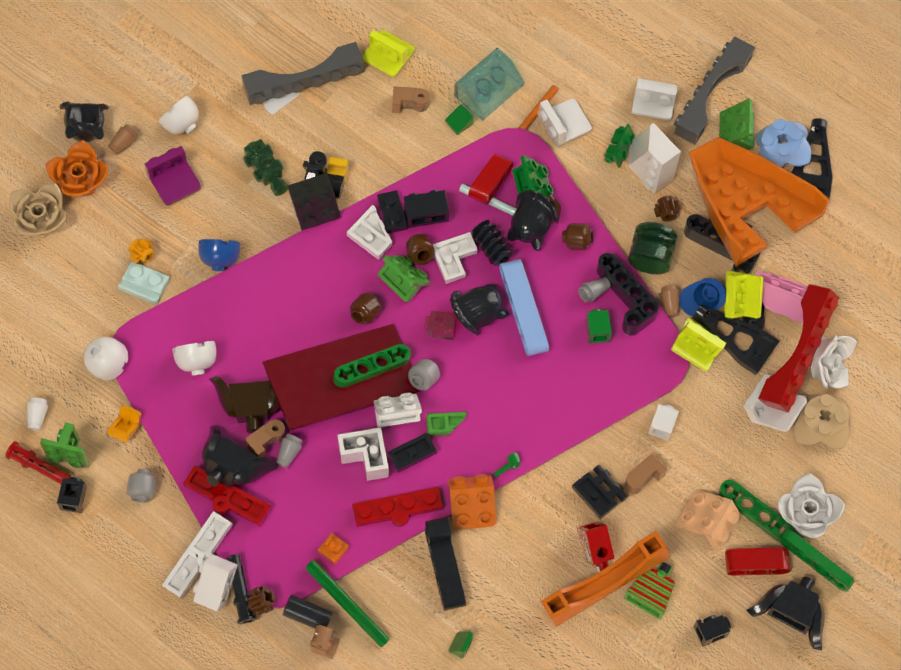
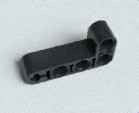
(714, 244)
(613, 269)
(444, 563)

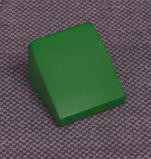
(459, 119)
(461, 643)

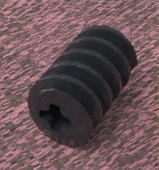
(490, 243)

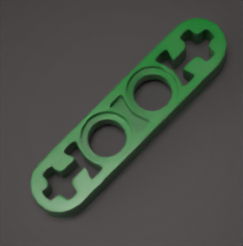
(373, 368)
(758, 507)
(816, 560)

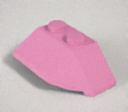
(782, 295)

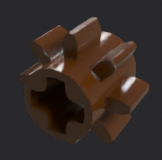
(667, 208)
(261, 600)

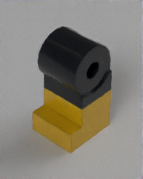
(337, 174)

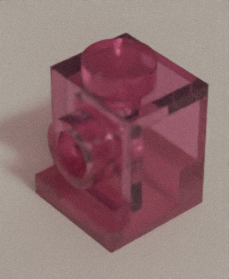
(443, 330)

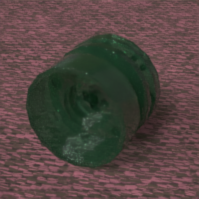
(652, 248)

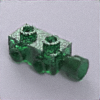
(259, 156)

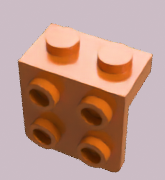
(472, 502)

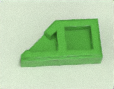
(444, 423)

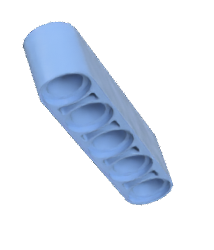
(524, 307)

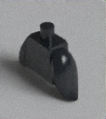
(231, 463)
(795, 607)

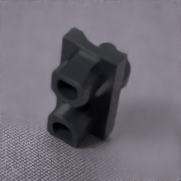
(316, 165)

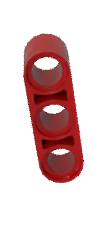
(490, 179)
(757, 561)

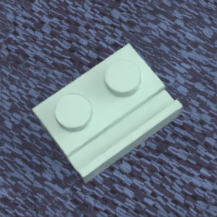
(144, 283)

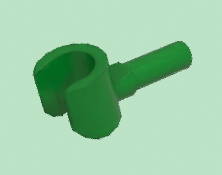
(513, 463)

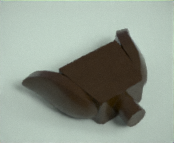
(250, 402)

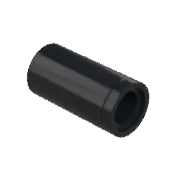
(306, 612)

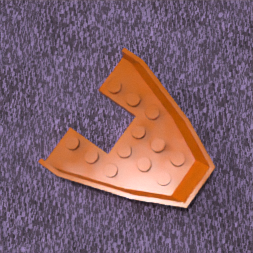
(742, 182)

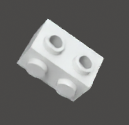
(214, 583)

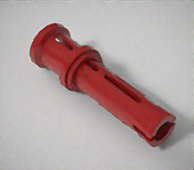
(29, 457)

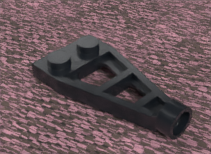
(819, 137)
(759, 350)

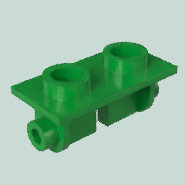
(622, 138)

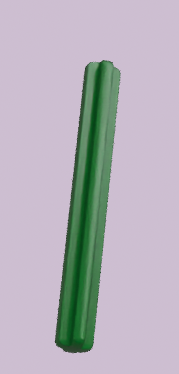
(347, 603)

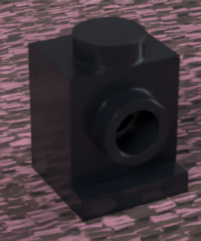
(68, 487)
(712, 629)

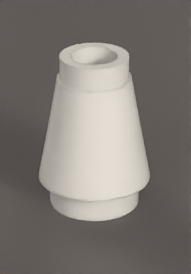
(36, 413)

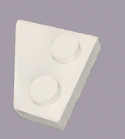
(370, 233)

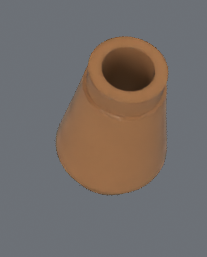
(122, 139)
(670, 298)

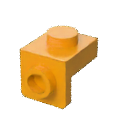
(125, 424)

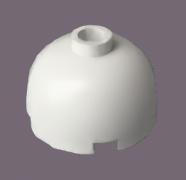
(180, 117)
(195, 357)
(105, 358)

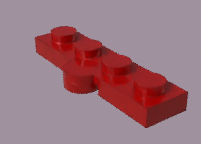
(227, 498)
(397, 507)

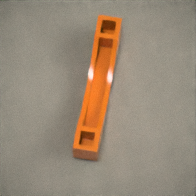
(578, 597)

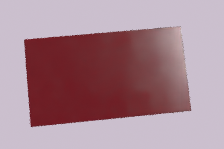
(306, 383)

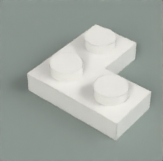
(448, 255)

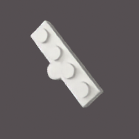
(199, 550)

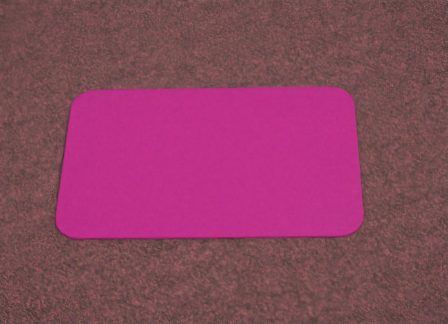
(302, 298)

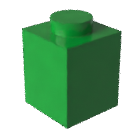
(598, 326)

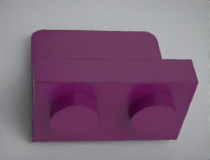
(172, 176)

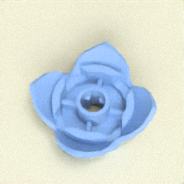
(795, 150)

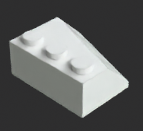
(653, 158)

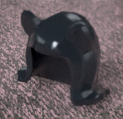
(84, 120)
(532, 218)
(478, 307)

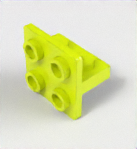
(387, 52)
(743, 295)
(697, 344)

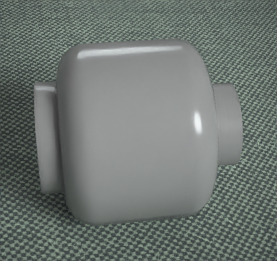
(425, 374)
(141, 486)

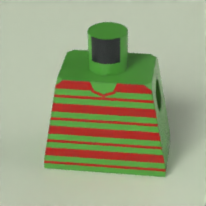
(652, 590)

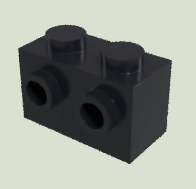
(426, 208)

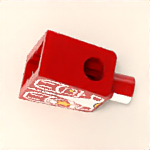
(592, 538)

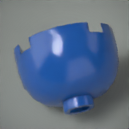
(218, 253)

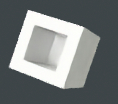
(663, 422)

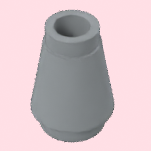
(592, 290)
(288, 450)

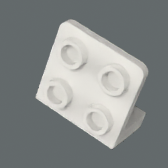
(564, 121)
(397, 410)
(771, 417)

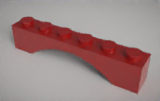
(782, 387)

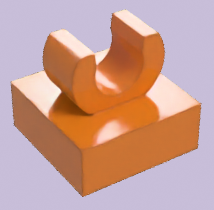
(333, 549)

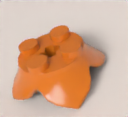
(79, 159)

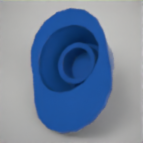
(706, 292)

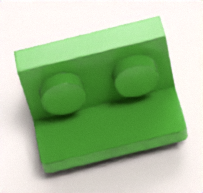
(738, 124)
(402, 276)
(66, 448)

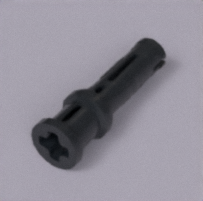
(241, 593)

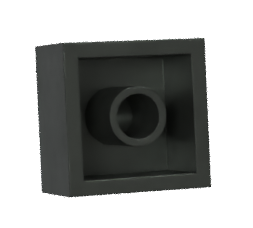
(314, 201)

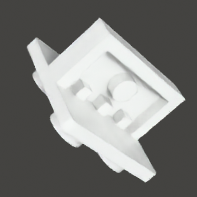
(654, 99)

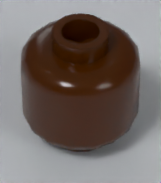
(578, 236)
(420, 249)
(365, 308)

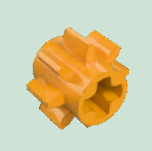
(141, 251)

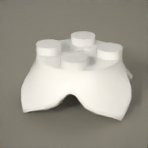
(828, 361)
(810, 492)

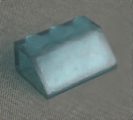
(488, 84)

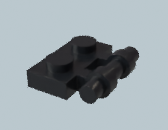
(595, 495)

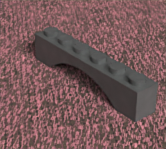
(733, 61)
(264, 85)

